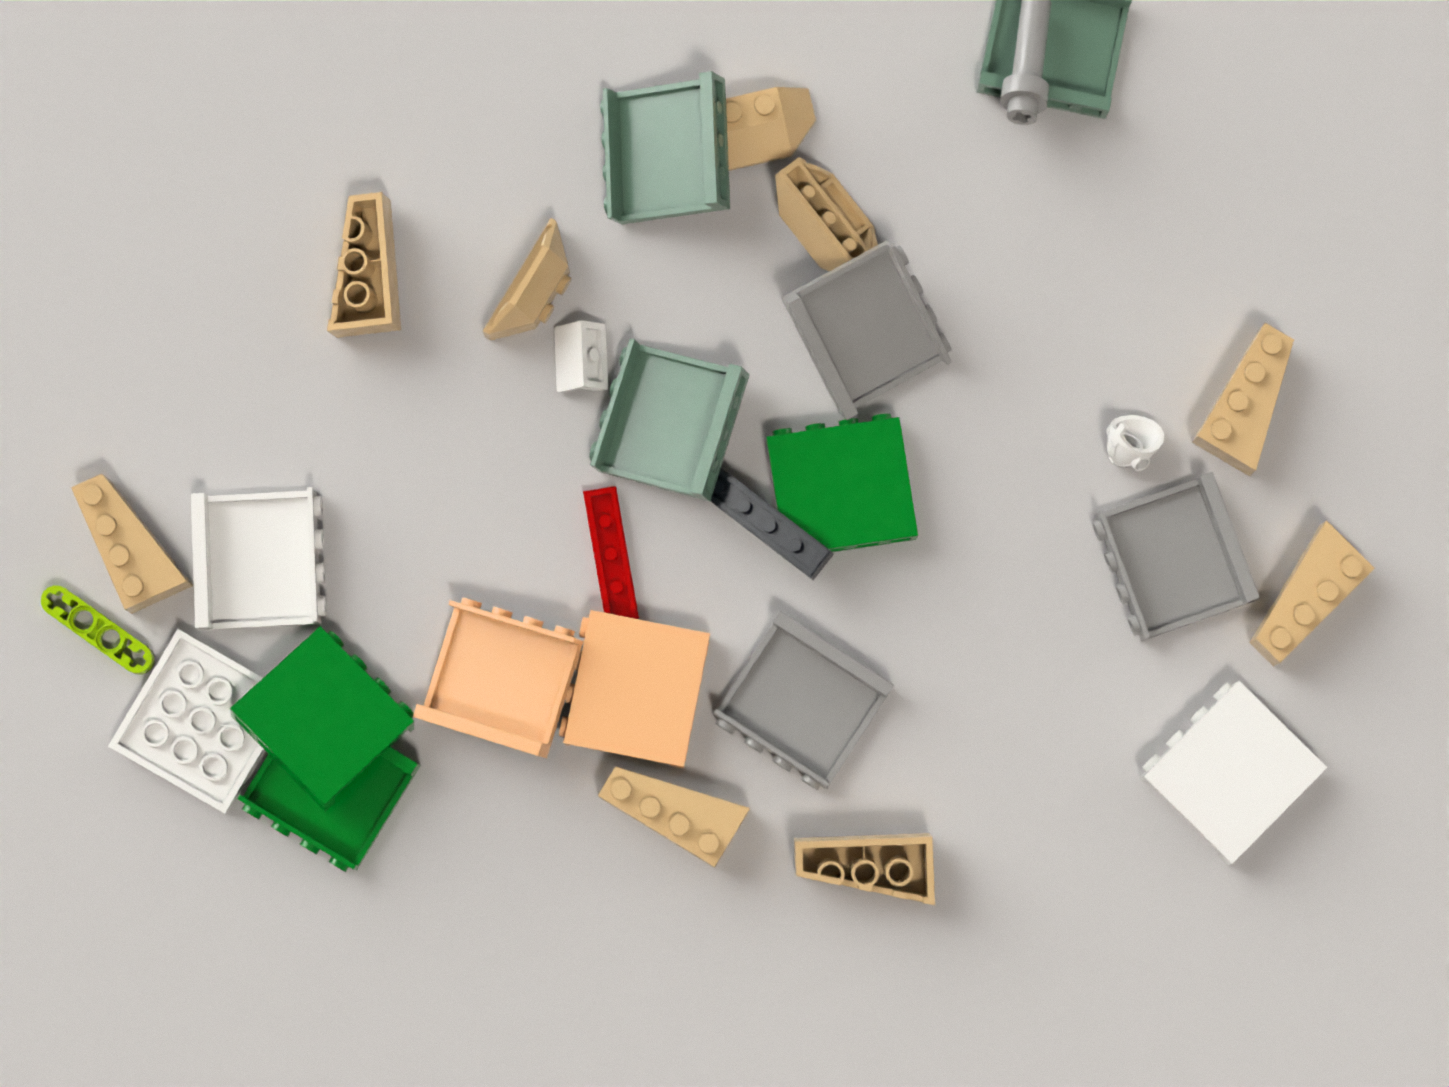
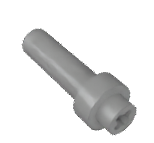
(1025, 90)

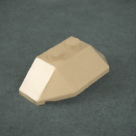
(767, 125)
(822, 215)
(533, 288)

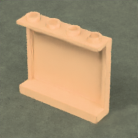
(501, 678)
(635, 688)

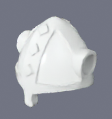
(1133, 441)

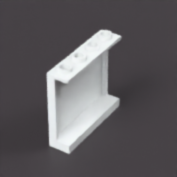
(257, 560)
(1232, 771)

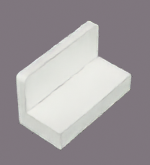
(581, 356)

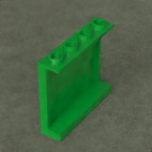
(845, 482)
(322, 716)
(349, 824)

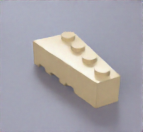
(367, 273)
(1244, 409)
(132, 555)
(1317, 585)
(683, 816)
(873, 863)

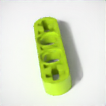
(97, 630)

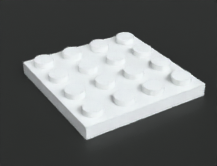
(185, 723)

